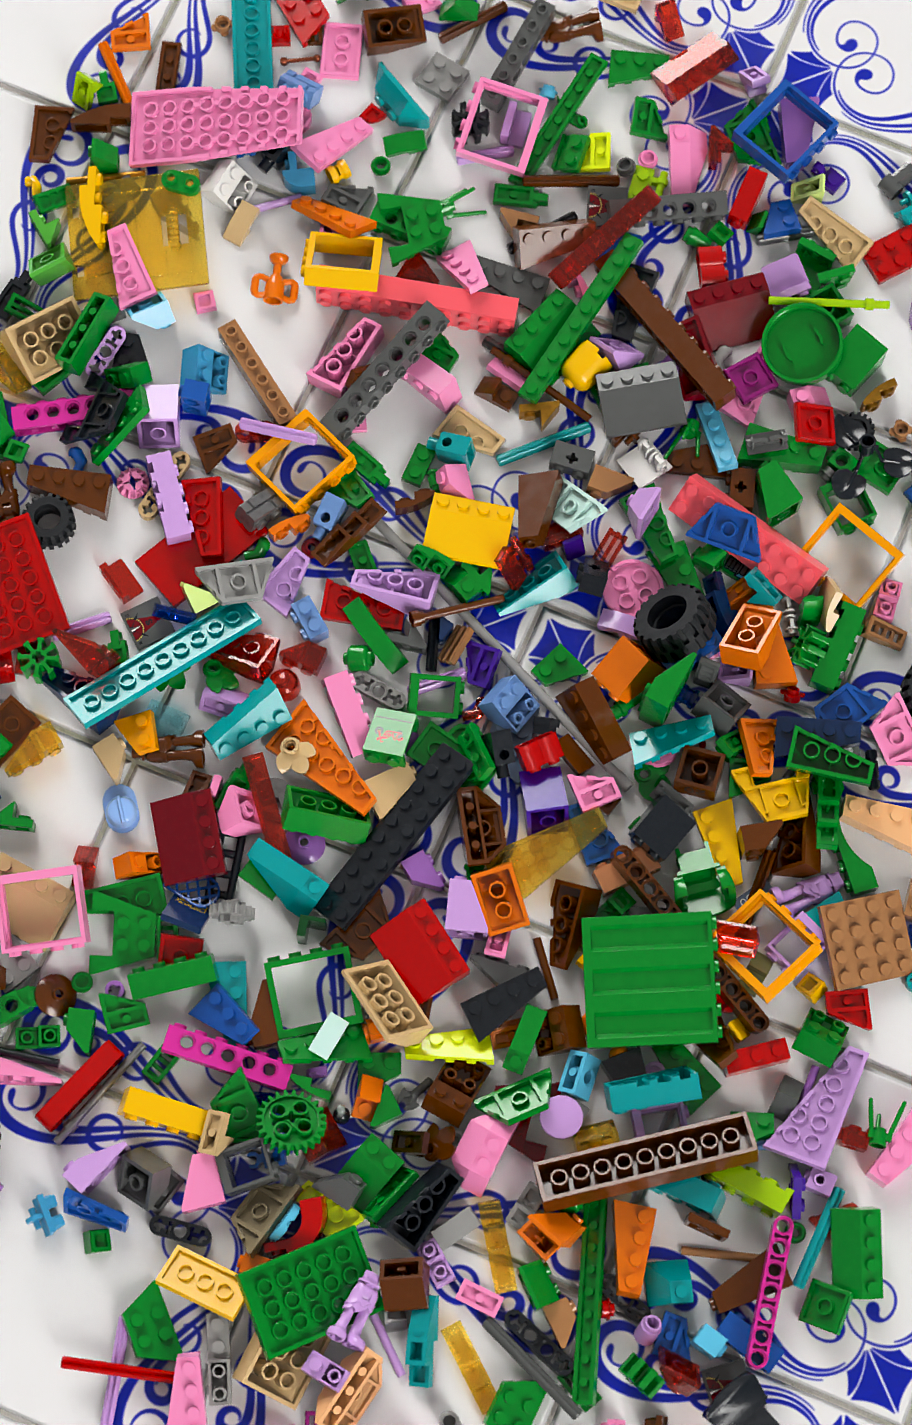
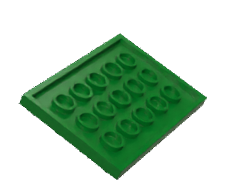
(304, 1291)

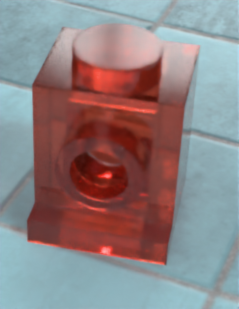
(853, 1138)

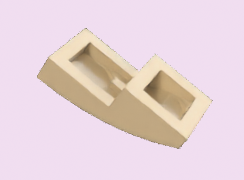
(240, 223)

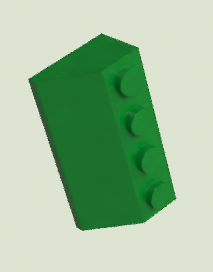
(322, 816)
(857, 1251)

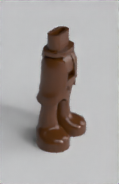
(562, 29)
(9, 499)
(167, 751)

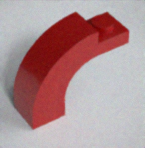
(312, 1226)

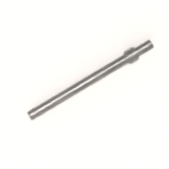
(71, 1125)

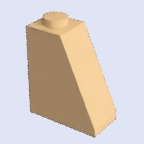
(390, 787)

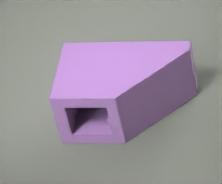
(325, 1371)

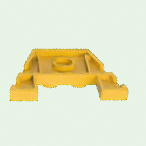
(778, 799)

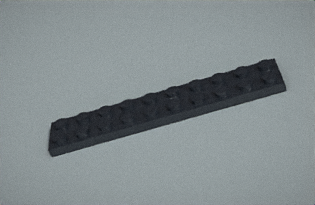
(394, 836)

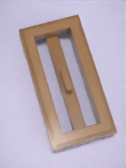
(455, 645)

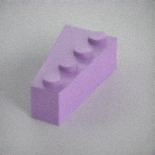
(169, 497)

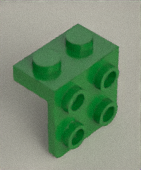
(814, 260)

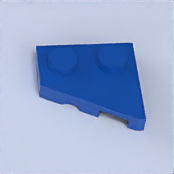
(781, 220)
(673, 1335)

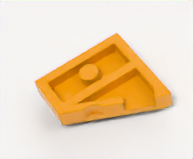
(140, 731)

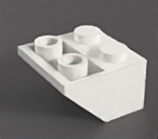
(228, 185)

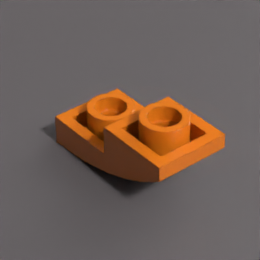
(295, 524)

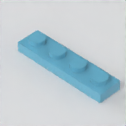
(716, 437)

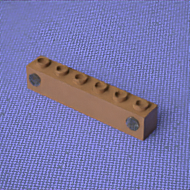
(256, 373)

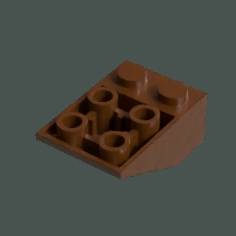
(455, 1090)

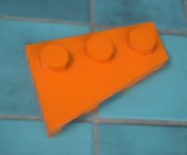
(758, 742)

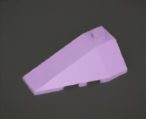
(398, 589)

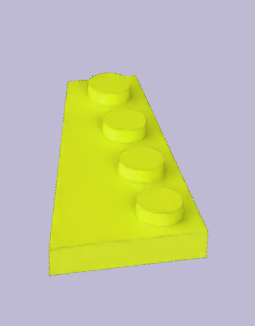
(451, 1047)

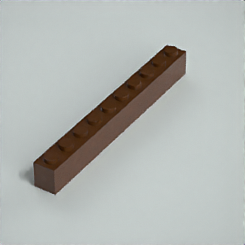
(672, 337)

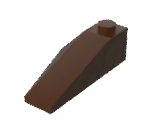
(797, 848)

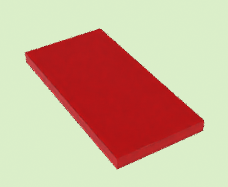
(175, 563)

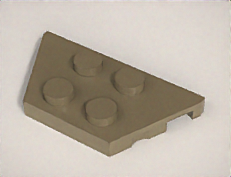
(262, 1212)

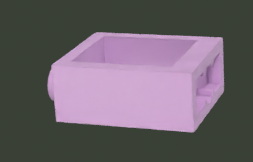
(811, 926)
(636, 1116)

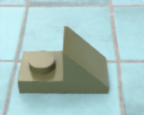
(759, 968)

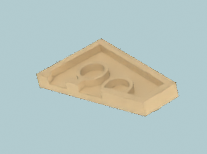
(465, 424)

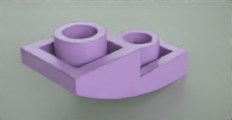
(617, 622)
(440, 1271)

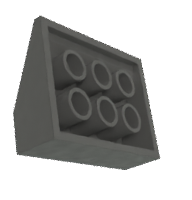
(640, 399)

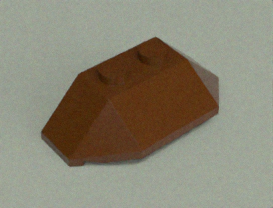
(479, 826)

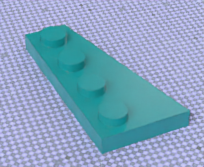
(660, 740)
(234, 980)

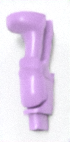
(813, 889)
(361, 1300)

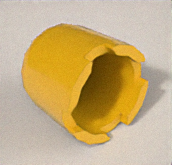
(583, 365)

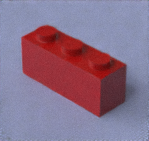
(759, 1057)

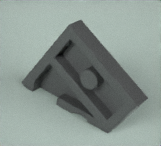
(347, 197)

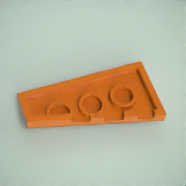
(335, 218)

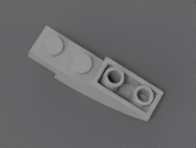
(219, 1360)

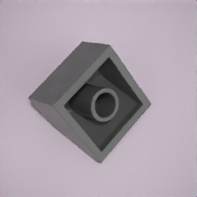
(723, 705)
(143, 1177)

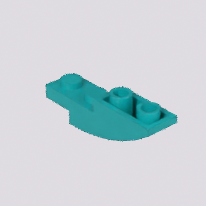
(420, 1344)

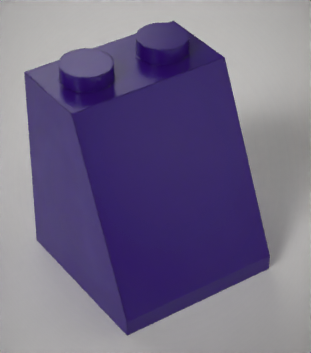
(543, 799)

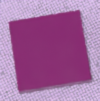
(751, 378)

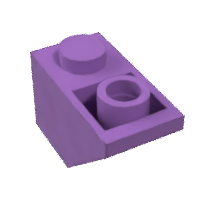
(421, 872)

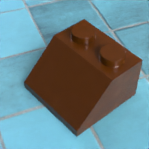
(756, 838)

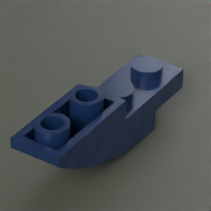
(718, 599)

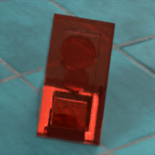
(668, 17)
(717, 145)
(88, 859)

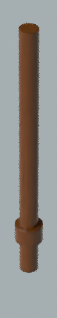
(509, 361)

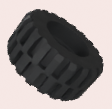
(674, 623)

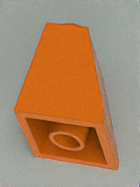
(626, 670)

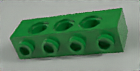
(397, 229)

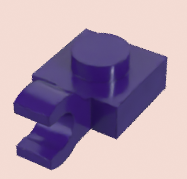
(833, 179)

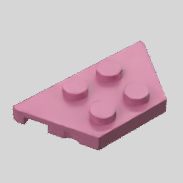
(894, 732)

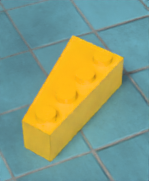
(162, 1112)

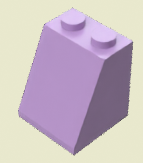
(162, 423)
(464, 912)

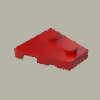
(850, 1007)

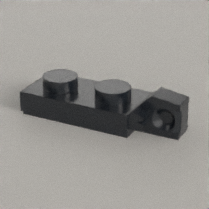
(17, 285)

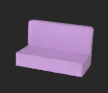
(515, 126)
(222, 702)

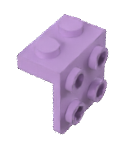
(787, 277)

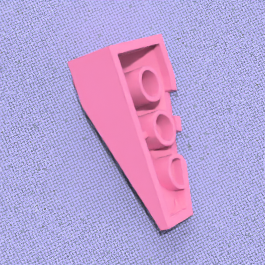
(18, 1074)

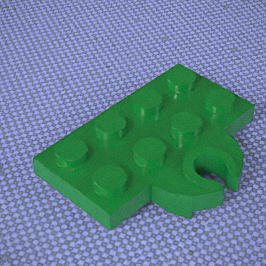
(430, 741)

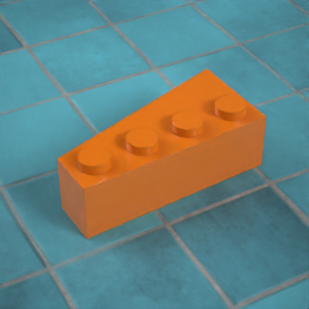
(778, 669)
(632, 1240)

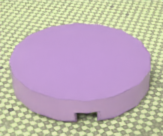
(562, 1118)

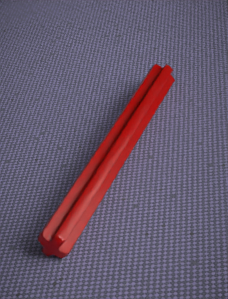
(117, 1369)

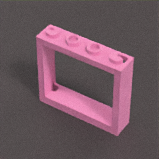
(512, 92)
(55, 945)

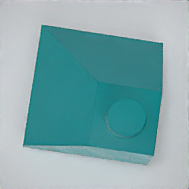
(668, 1283)

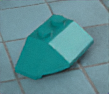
(397, 101)

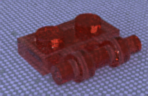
(510, 566)

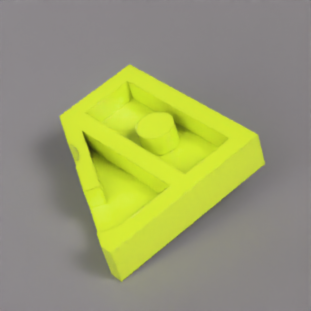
(598, 154)

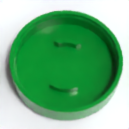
(802, 344)

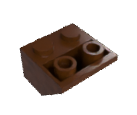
(561, 1031)
(404, 1283)

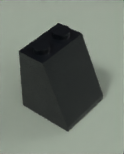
(661, 828)

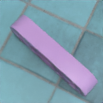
(118, 341)

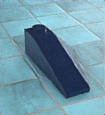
(69, 682)

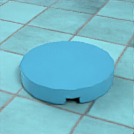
(283, 1225)

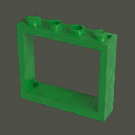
(296, 957)

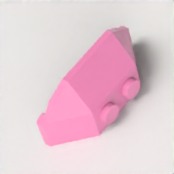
(481, 1152)

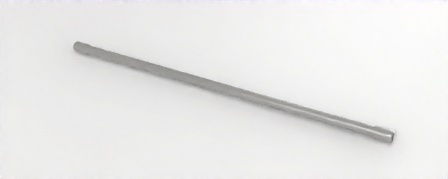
(619, 777)

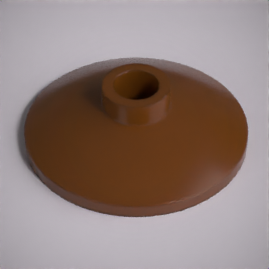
(48, 1001)

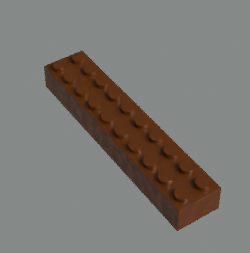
(645, 1162)

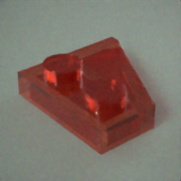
(418, 270)

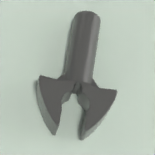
(422, 1087)

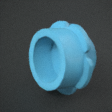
(548, 91)

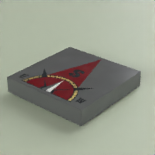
(597, 201)
(144, 627)
(719, 1376)

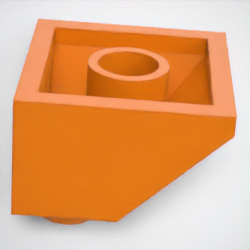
(560, 1227)

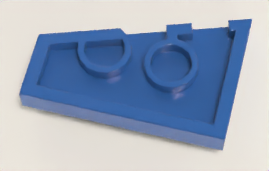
(601, 847)

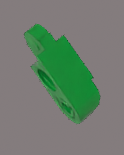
(26, 1003)

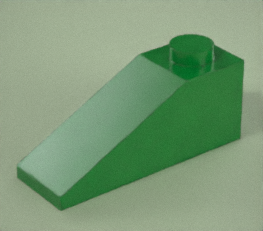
(524, 1039)

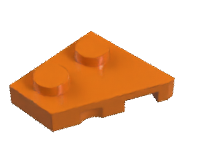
(132, 36)

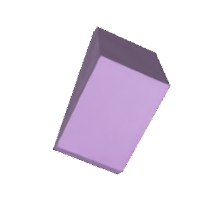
(734, 675)

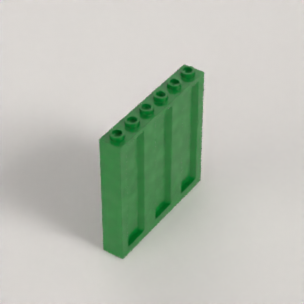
(651, 980)

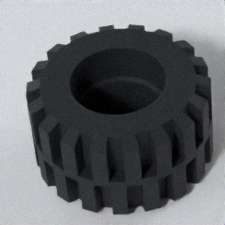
(57, 506)

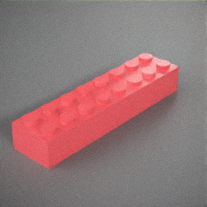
(782, 561)

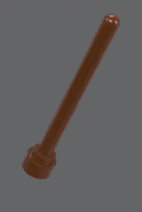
(417, 617)

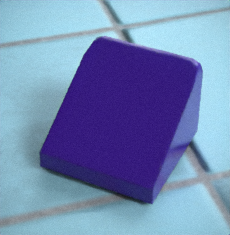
(573, 547)

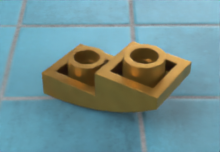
(874, 398)

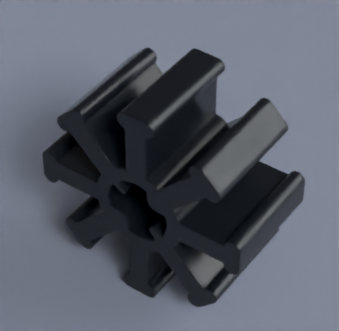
(479, 126)

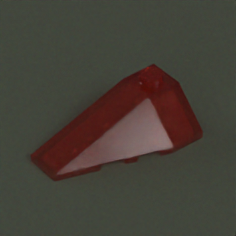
(250, 656)

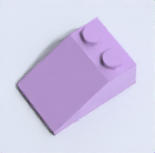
(93, 1168)

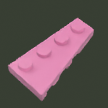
(130, 273)

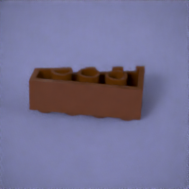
(81, 489)

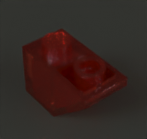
(304, 656)

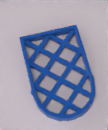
(199, 898)

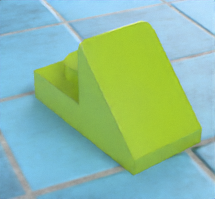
(84, 90)

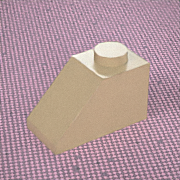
(112, 756)

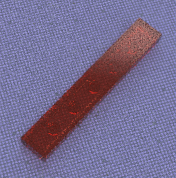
(265, 802)

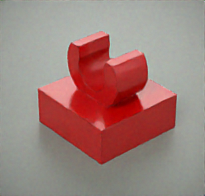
(280, 36)

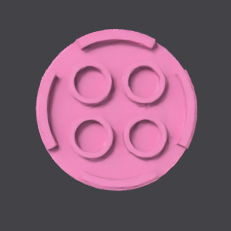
(630, 585)

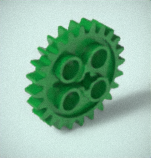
(290, 1122)

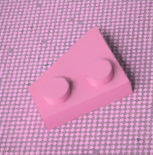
(593, 791)

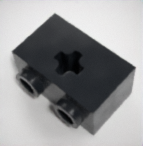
(592, 576)

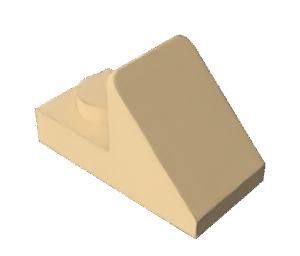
(213, 1136)

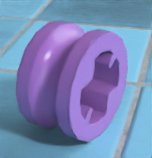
(117, 984)

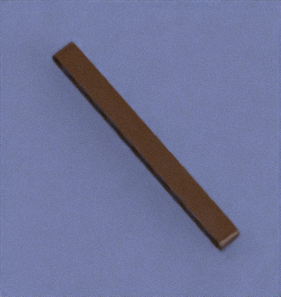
(660, 894)

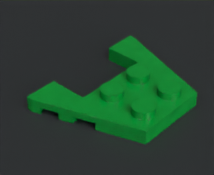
(422, 224)
(132, 934)

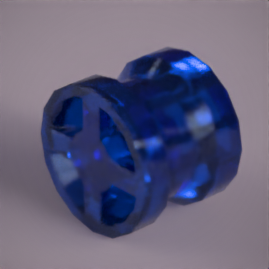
(687, 696)

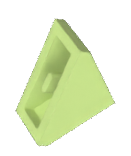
(809, 187)
(197, 598)

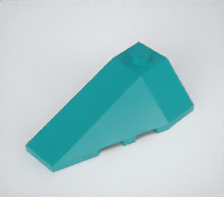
(545, 583)
(290, 881)

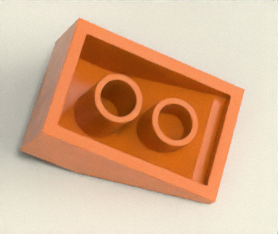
(750, 637)
(500, 898)

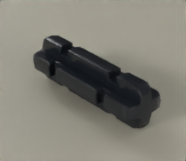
(871, 755)

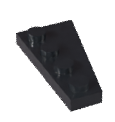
(624, 322)

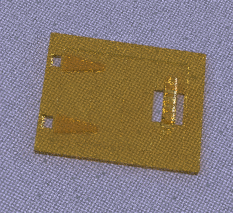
(140, 205)

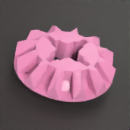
(126, 489)

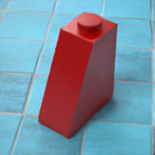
(747, 198)

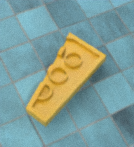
(718, 827)

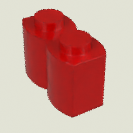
(711, 265)
(539, 751)

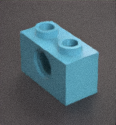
(579, 1075)
(709, 1342)

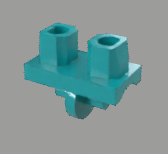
(906, 213)

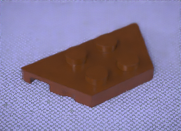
(358, 933)

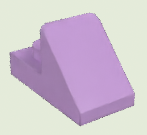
(754, 81)

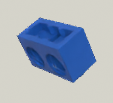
(195, 397)

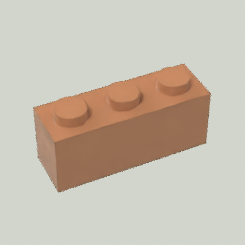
(610, 880)

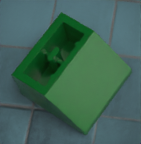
(820, 1037)

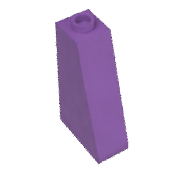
(795, 131)

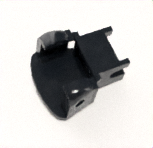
(740, 1404)

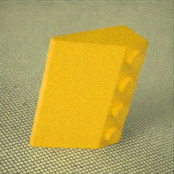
(468, 529)

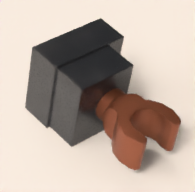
(545, 724)

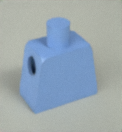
(331, 508)

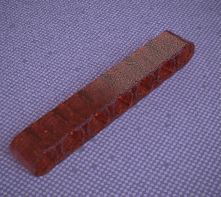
(604, 237)

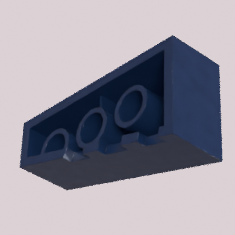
(840, 732)

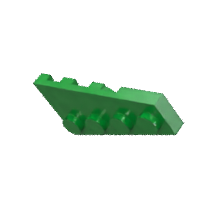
(349, 1048)
(676, 1056)

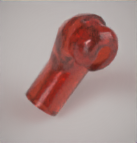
(475, 713)

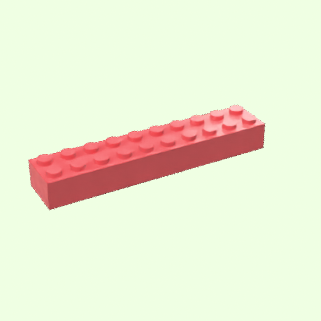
(405, 297)

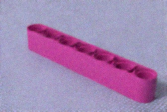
(776, 1283)

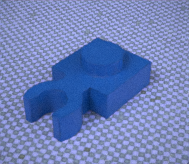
(281, 1158)

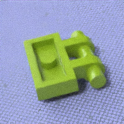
(645, 176)

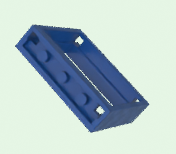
(809, 107)

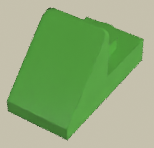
(47, 231)

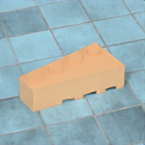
(879, 819)

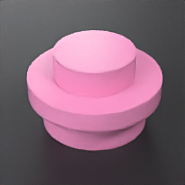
(648, 159)

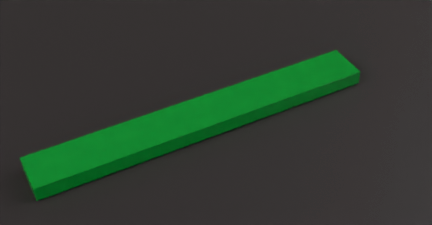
(562, 114)

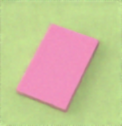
(341, 51)

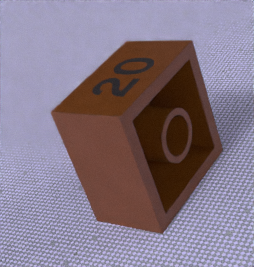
(699, 772)

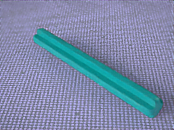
(543, 443)
(817, 1239)

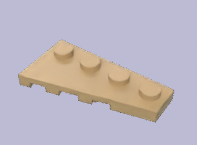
(835, 233)

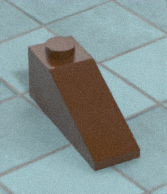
(264, 1020)

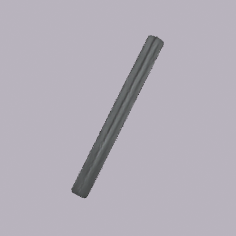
(532, 1368)

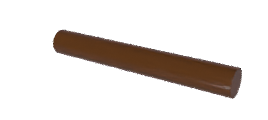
(545, 968)

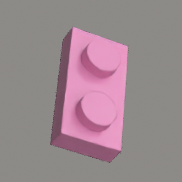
(479, 1298)

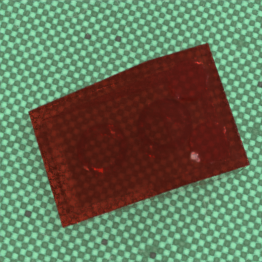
(92, 656)

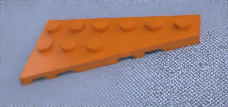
(329, 765)

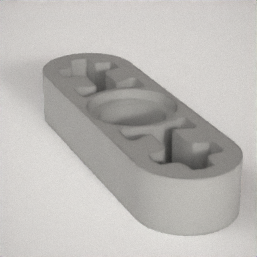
(394, 693)

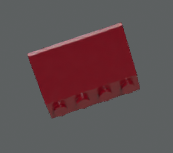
(732, 310)
(188, 837)

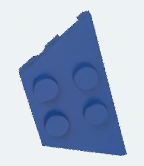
(729, 531)
(850, 705)

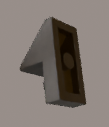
(410, 1142)

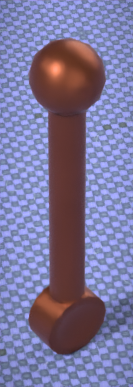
(284, 61)

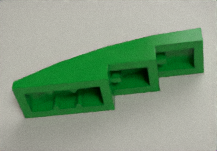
(827, 813)

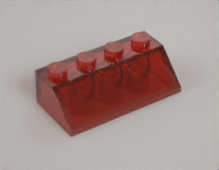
(694, 67)

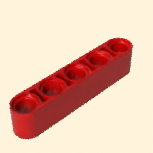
(79, 1086)

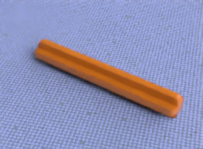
(115, 72)

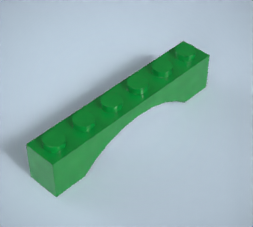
(857, 874)

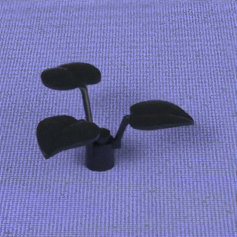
(850, 432)

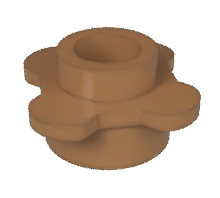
(222, 20)
(900, 425)

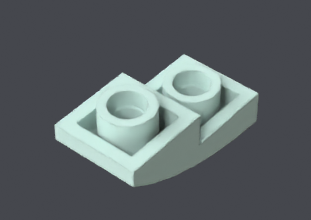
(328, 1036)

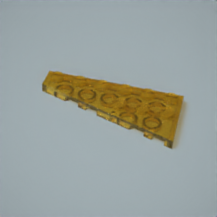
(549, 850)

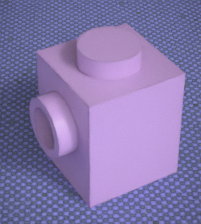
(819, 1182)

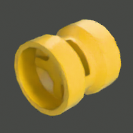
(338, 172)

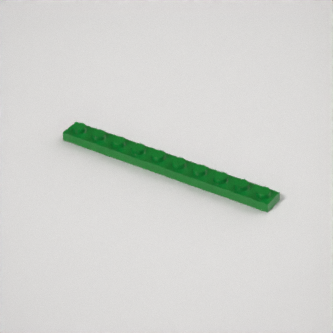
(580, 318)
(589, 1303)

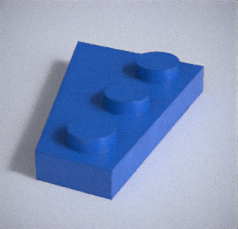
(225, 1015)
(91, 1210)

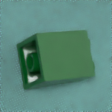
(859, 361)
(775, 494)

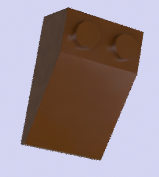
(392, 28)

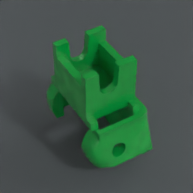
(699, 887)

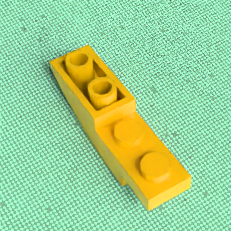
(92, 213)

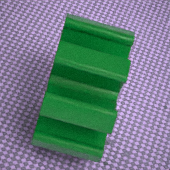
(808, 647)
(49, 660)
(641, 1375)

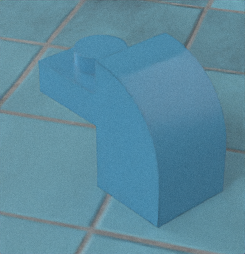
(296, 179)

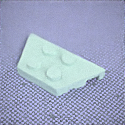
(576, 507)

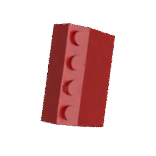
(420, 951)

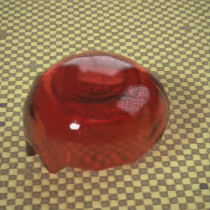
(287, 683)

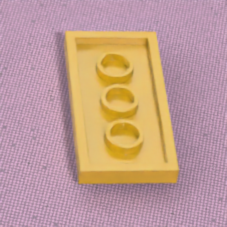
(202, 1282)

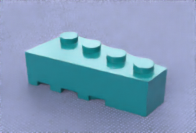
(248, 721)
(652, 1089)
(697, 1194)

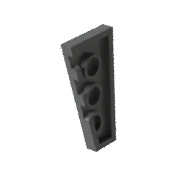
(515, 283)

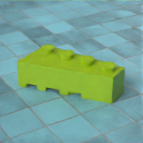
(753, 1189)

